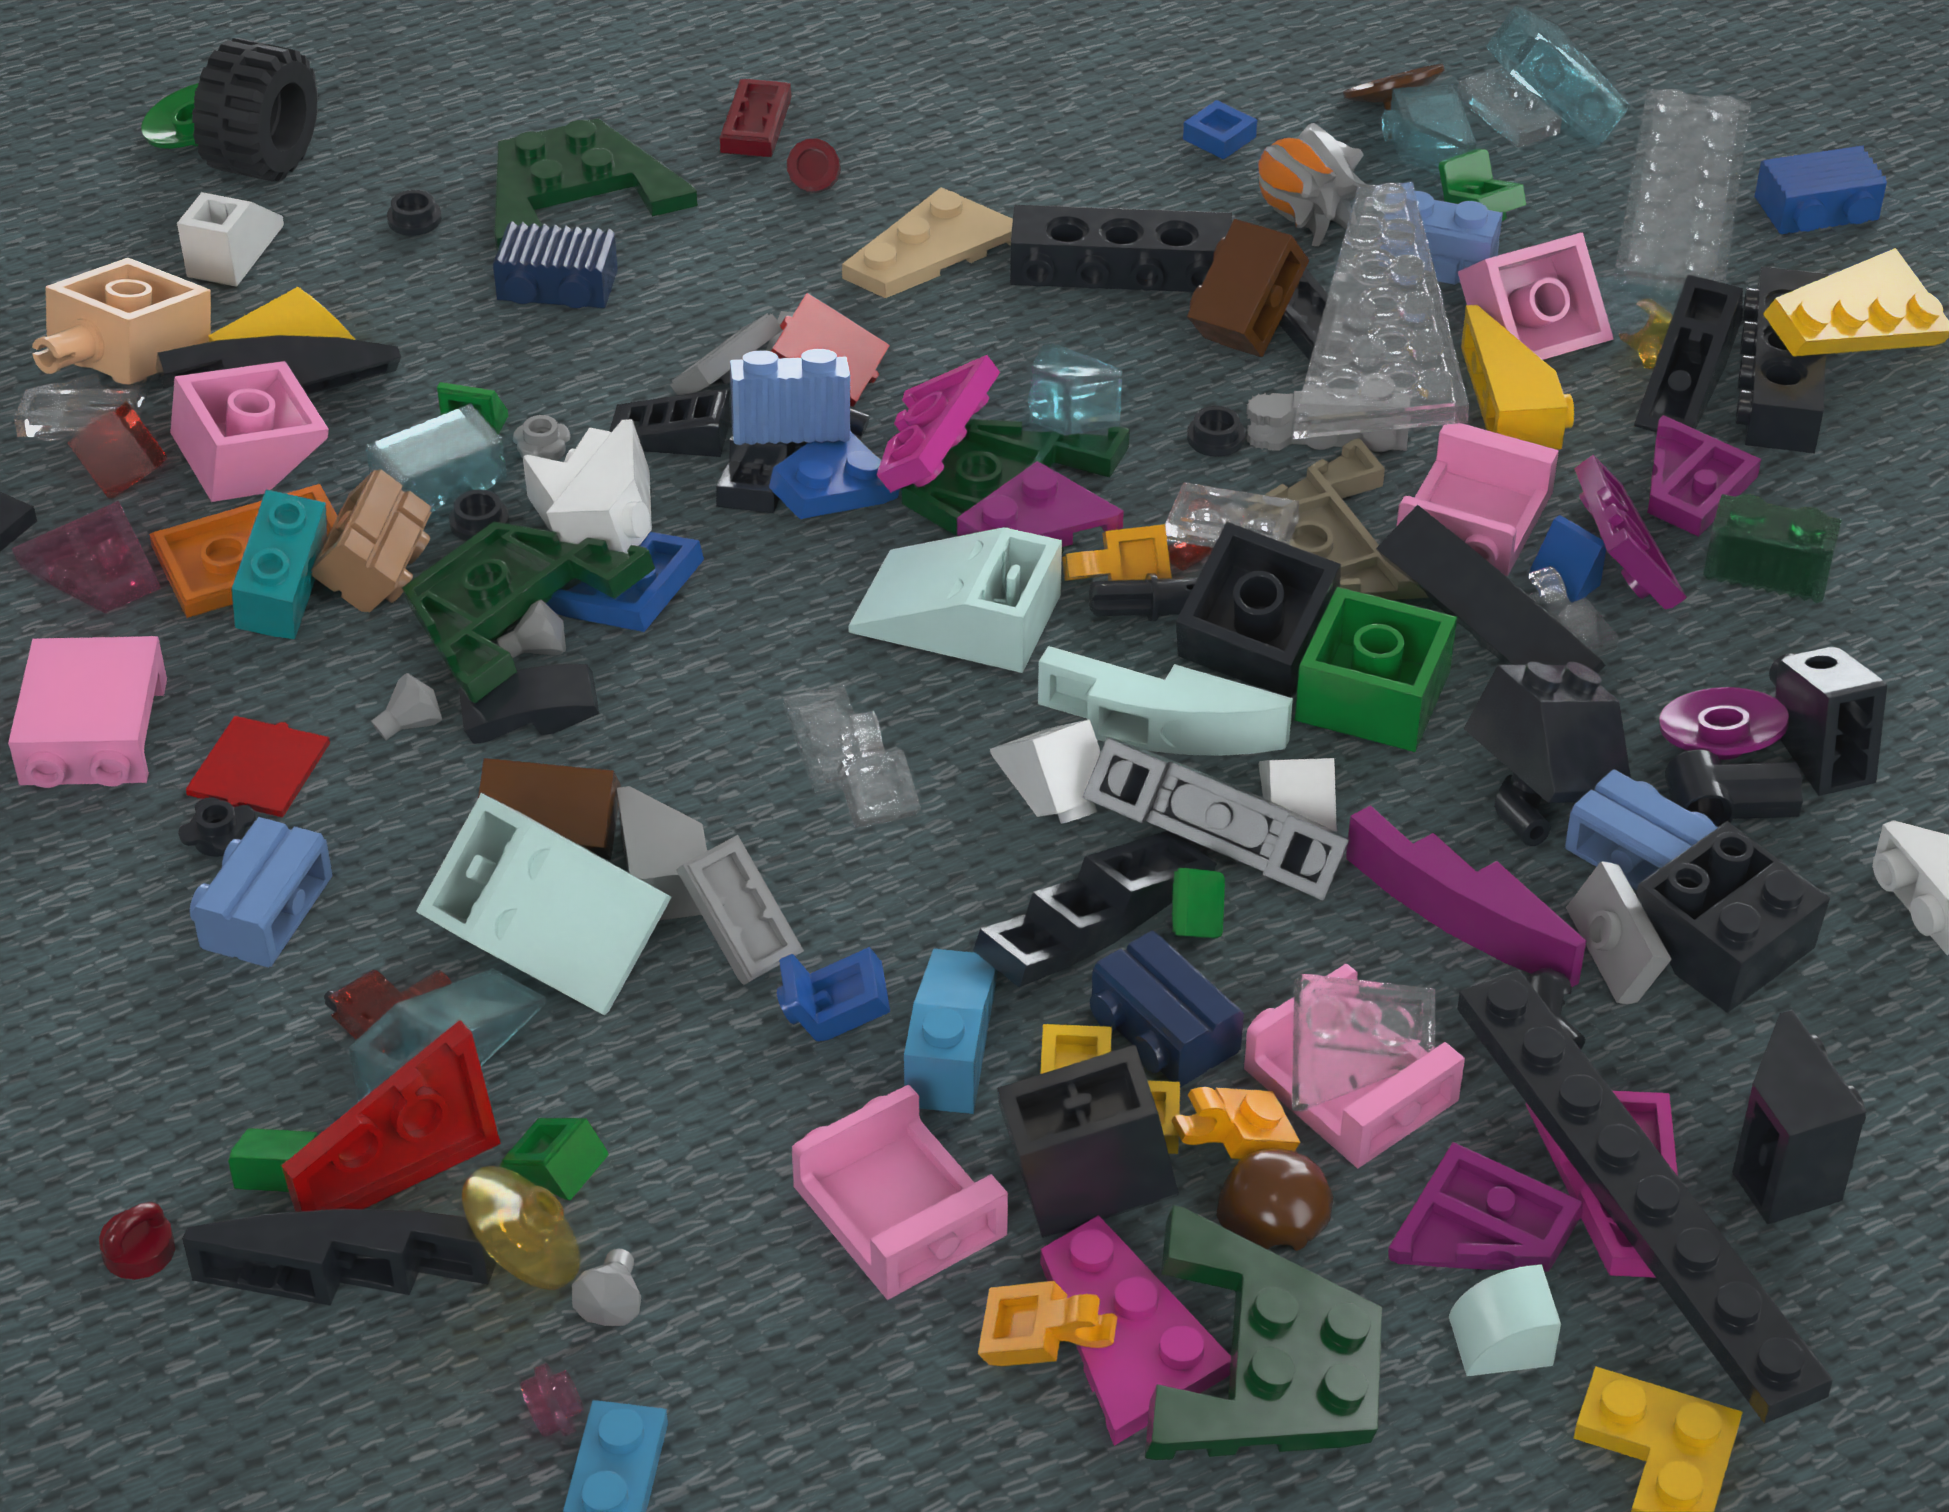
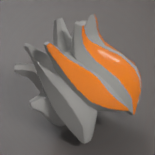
(1311, 180)

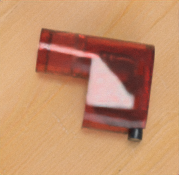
(371, 996)

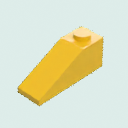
(1513, 384)

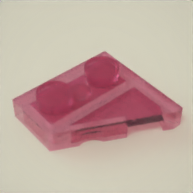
(92, 559)

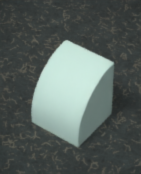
(1506, 1323)

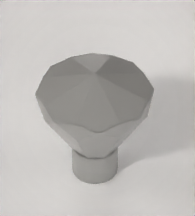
(537, 633)
(409, 707)
(608, 1291)

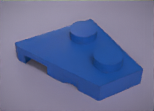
(830, 479)
(639, 605)

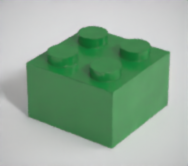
(1375, 669)

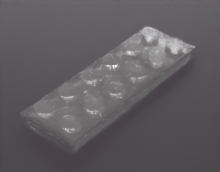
(1683, 189)

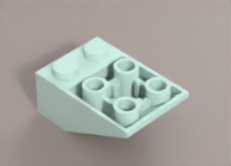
(966, 596)
(543, 904)

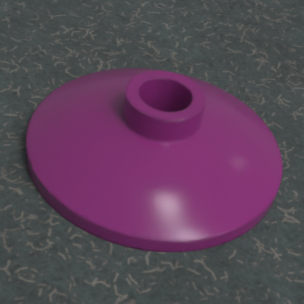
(1724, 721)

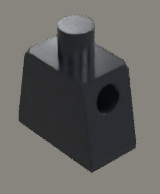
(1833, 717)

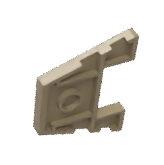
(1333, 530)

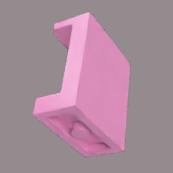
(1486, 490)
(86, 710)
(1369, 1118)
(896, 1193)

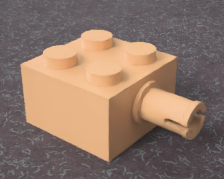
(121, 320)

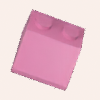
(1542, 296)
(244, 427)

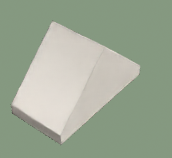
(1302, 787)

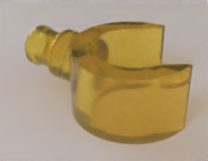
(1652, 335)

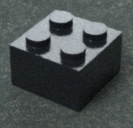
(1256, 609)

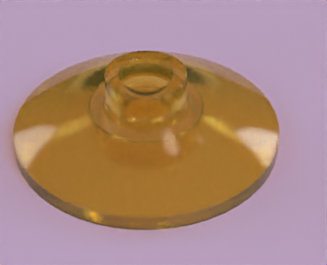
(521, 1227)

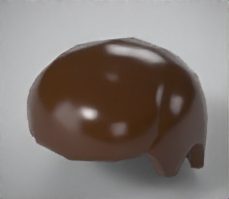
(1275, 1199)

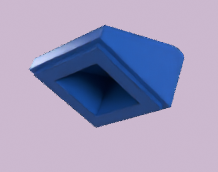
(1574, 555)

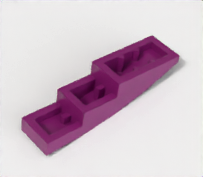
(1479, 907)

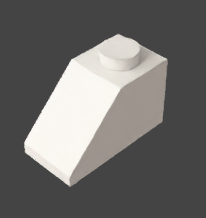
(1053, 769)

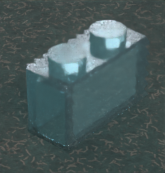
(442, 456)

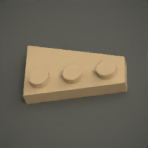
(925, 241)

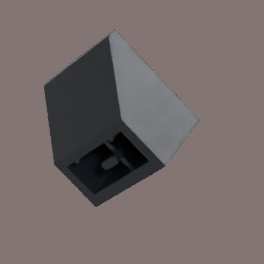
(1732, 915)
(1797, 1127)
(1088, 1141)

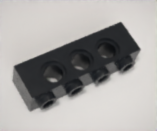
(1114, 247)
(1782, 390)

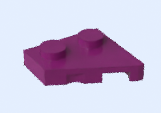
(1692, 475)
(1043, 505)
(1484, 1218)

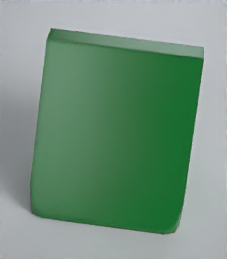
(484, 400)
(1198, 903)
(259, 1155)
(557, 1155)

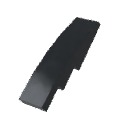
(314, 361)
(1480, 595)
(1086, 914)
(315, 1251)

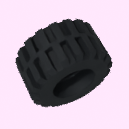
(255, 109)

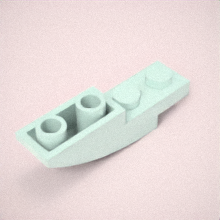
(1174, 715)

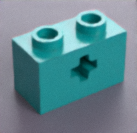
(277, 565)

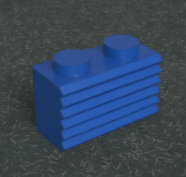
(1820, 189)

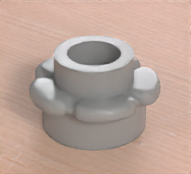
(541, 438)

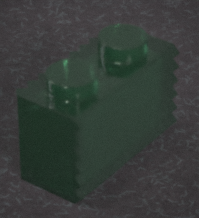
(1772, 547)

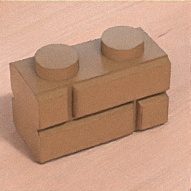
(373, 542)

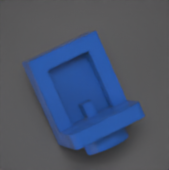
(834, 996)

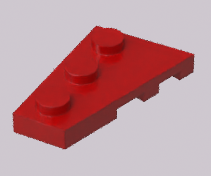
(401, 1132)

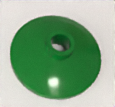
(170, 120)

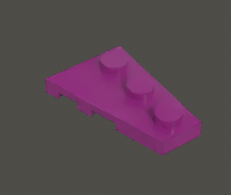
(1627, 535)

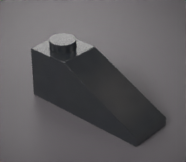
(1692, 353)

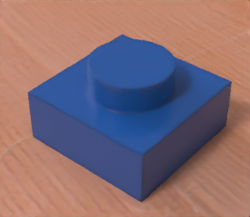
(1220, 129)

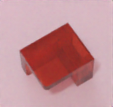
(117, 450)

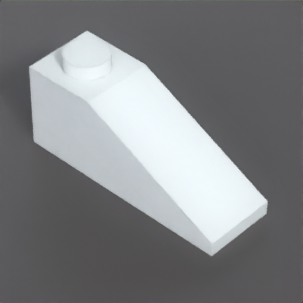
(608, 495)

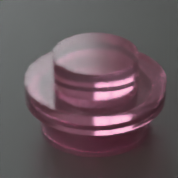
(552, 1400)

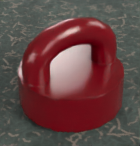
(813, 165)
(137, 1242)

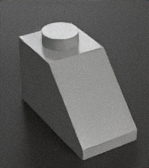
(657, 844)

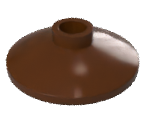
(1381, 89)

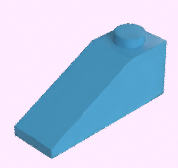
(949, 1030)

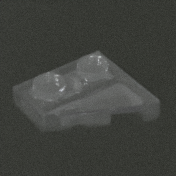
(69, 407)
(1355, 1034)

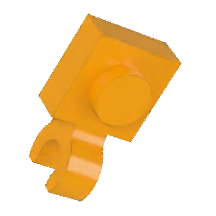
(1126, 556)
(1238, 1119)
(1031, 1319)

